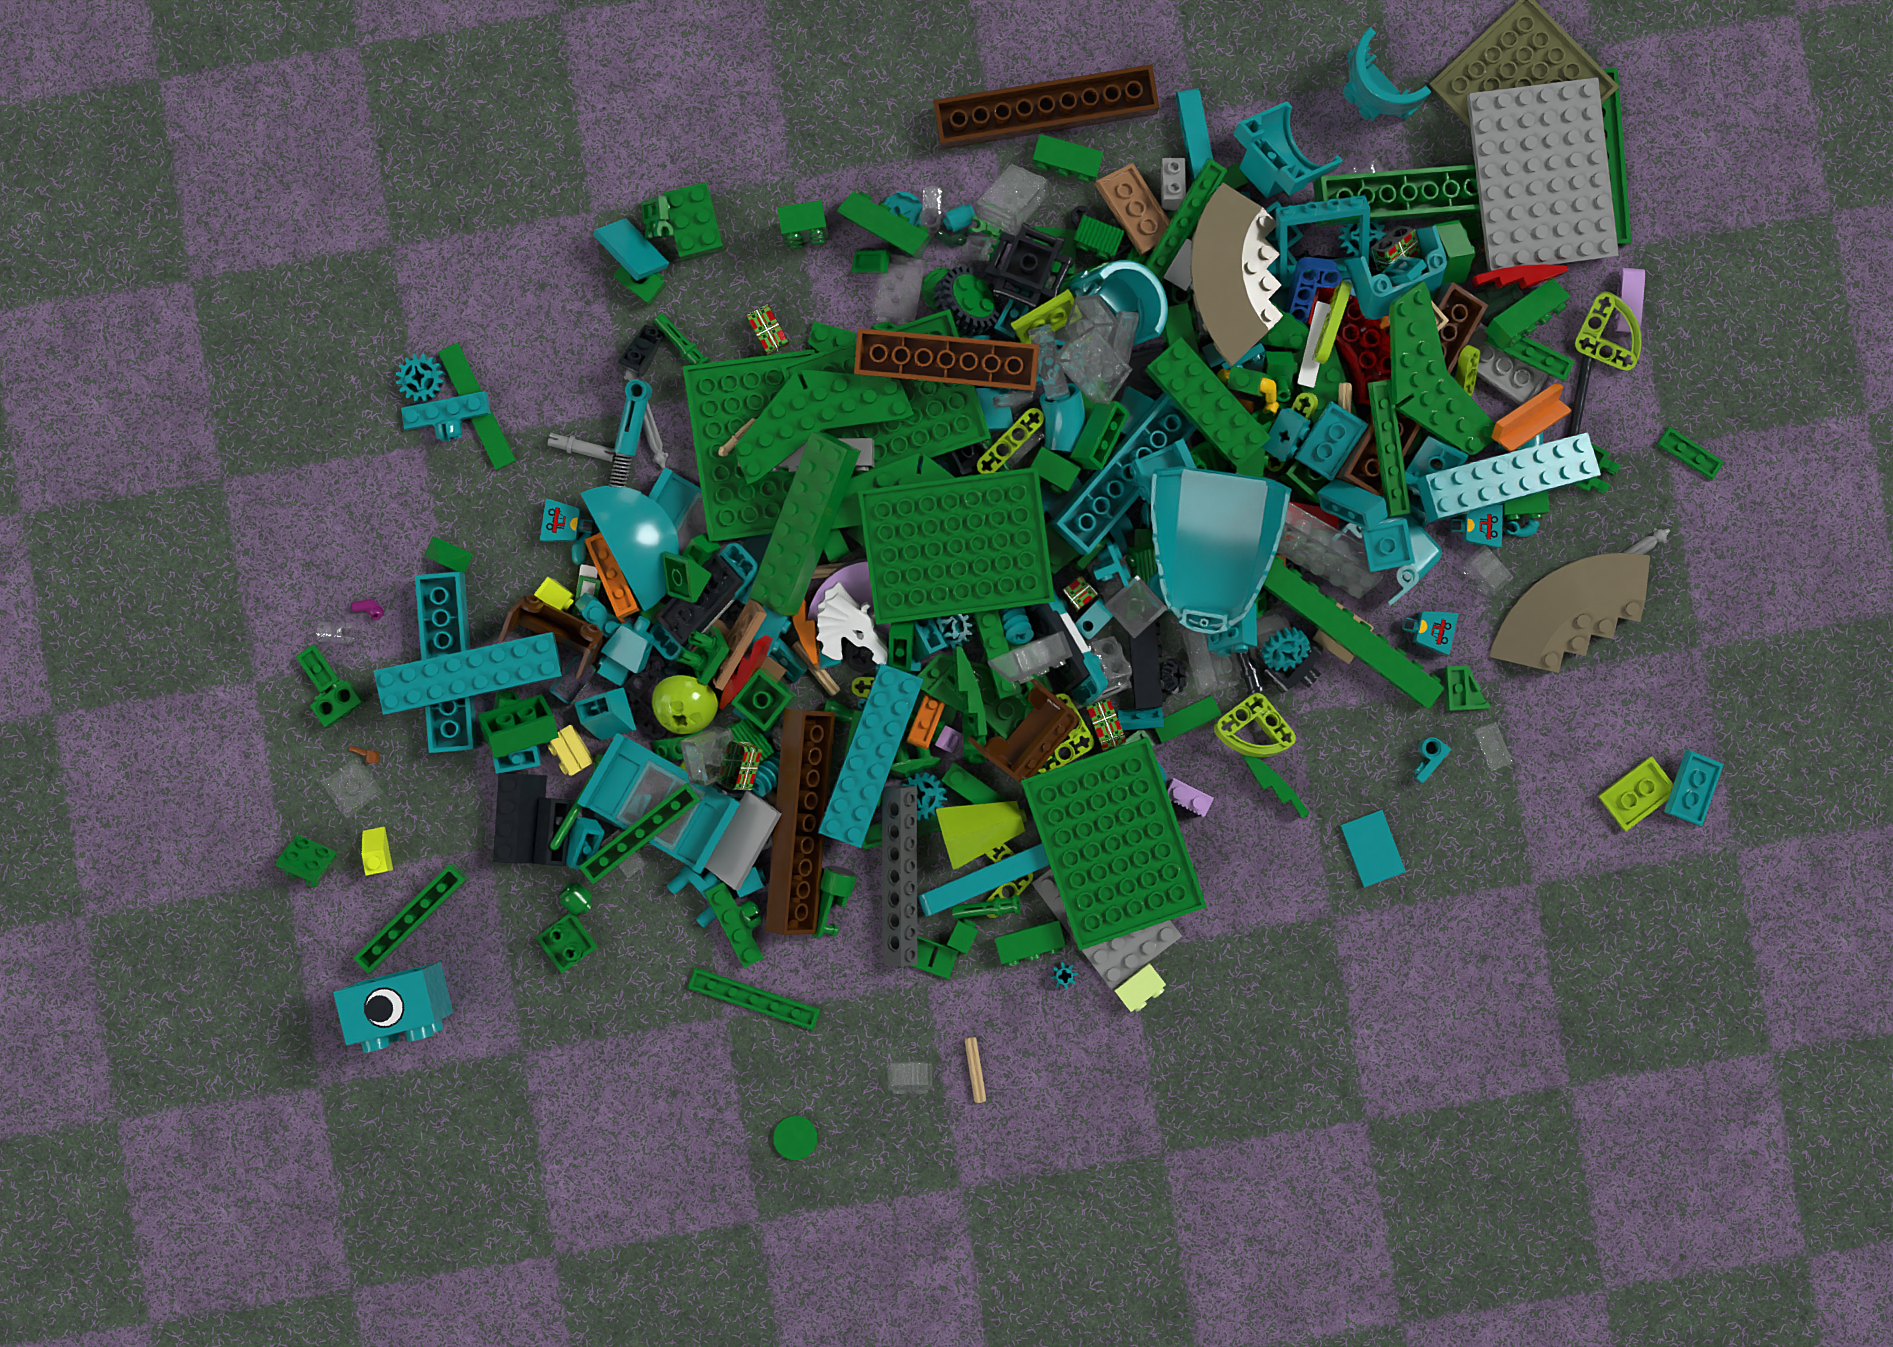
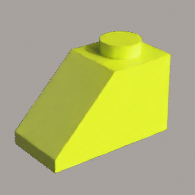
(555, 594)
(376, 851)

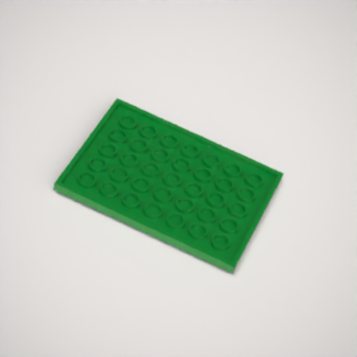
(720, 402)
(945, 413)
(956, 545)
(1113, 843)

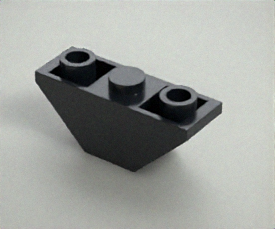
(642, 350)

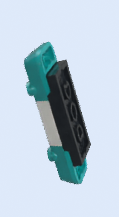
(730, 577)
(1082, 670)

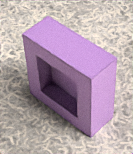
(948, 739)

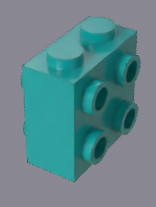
(1236, 639)

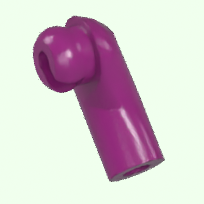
(370, 607)

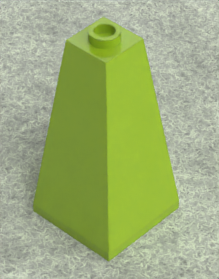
(978, 828)

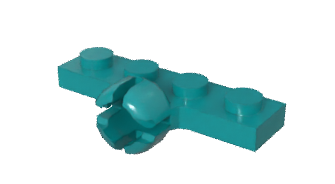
(446, 414)

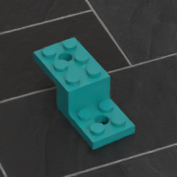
(1420, 466)

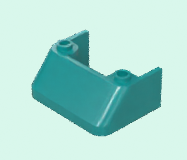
(1376, 291)
(1425, 552)

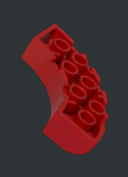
(1361, 345)

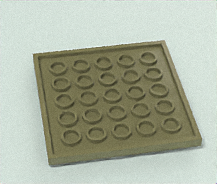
(1516, 52)

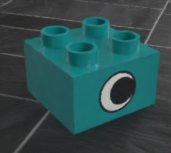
(394, 1003)

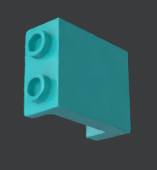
(1171, 456)

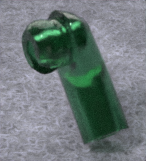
(952, 241)

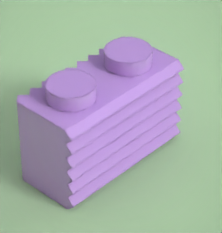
(1189, 797)

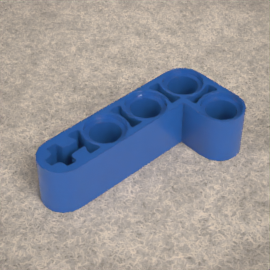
(1310, 282)

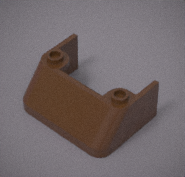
(568, 630)
(1034, 738)

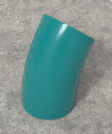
(1063, 421)

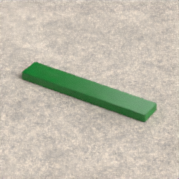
(1185, 218)
(487, 425)
(1389, 448)
(754, 998)

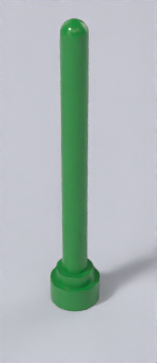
(564, 828)

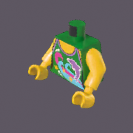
(1251, 383)

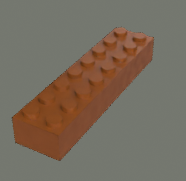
(947, 359)

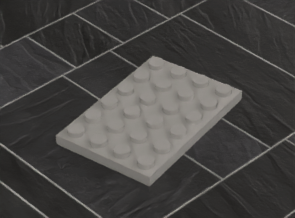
(1118, 957)

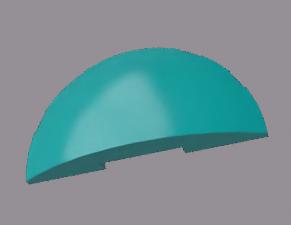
(636, 535)

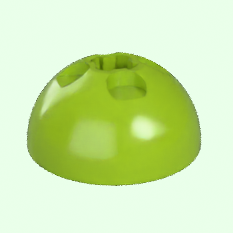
(684, 704)

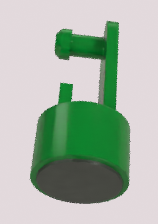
(836, 882)

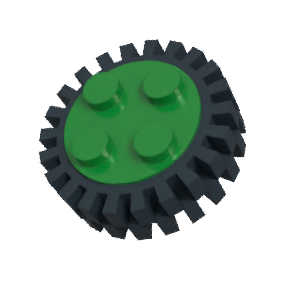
(969, 300)

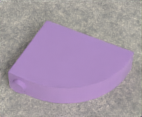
(856, 581)

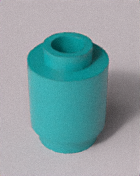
(959, 217)

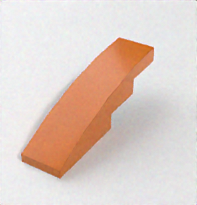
(807, 633)

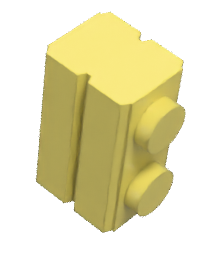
(571, 751)

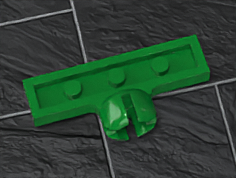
(736, 922)

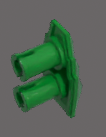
(905, 768)

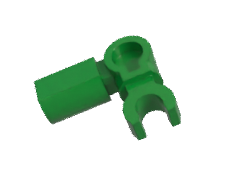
(988, 229)

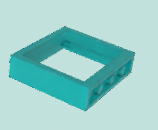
(1319, 212)

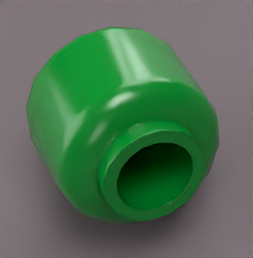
(575, 898)

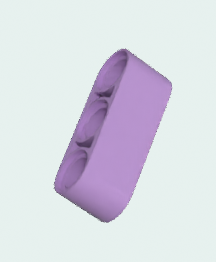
(1632, 293)

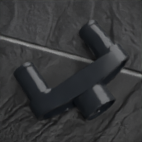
(1304, 673)

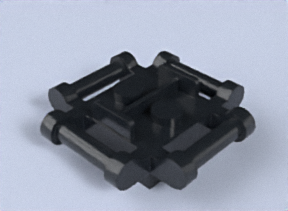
(1028, 265)

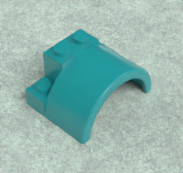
(1372, 90)
(1272, 155)
(1127, 287)

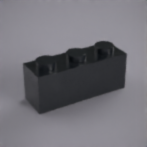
(550, 818)

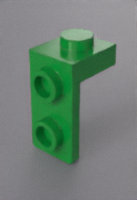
(671, 747)
(971, 754)

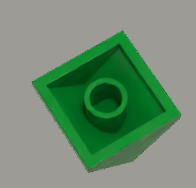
(684, 577)

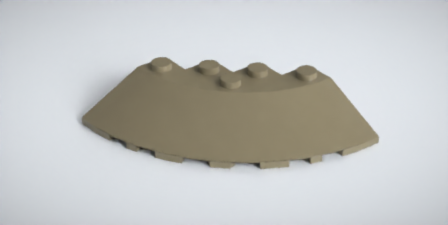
(1232, 272)
(1571, 606)

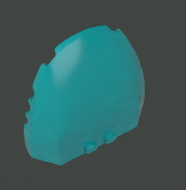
(1214, 542)

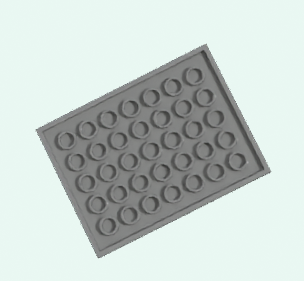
(1542, 174)

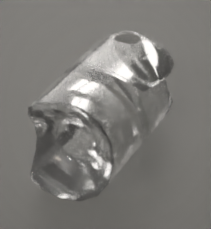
(332, 632)

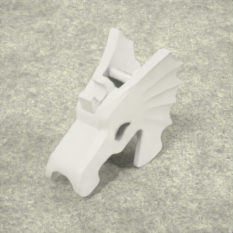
(842, 617)

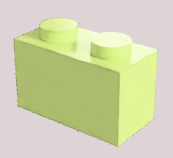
(1140, 987)

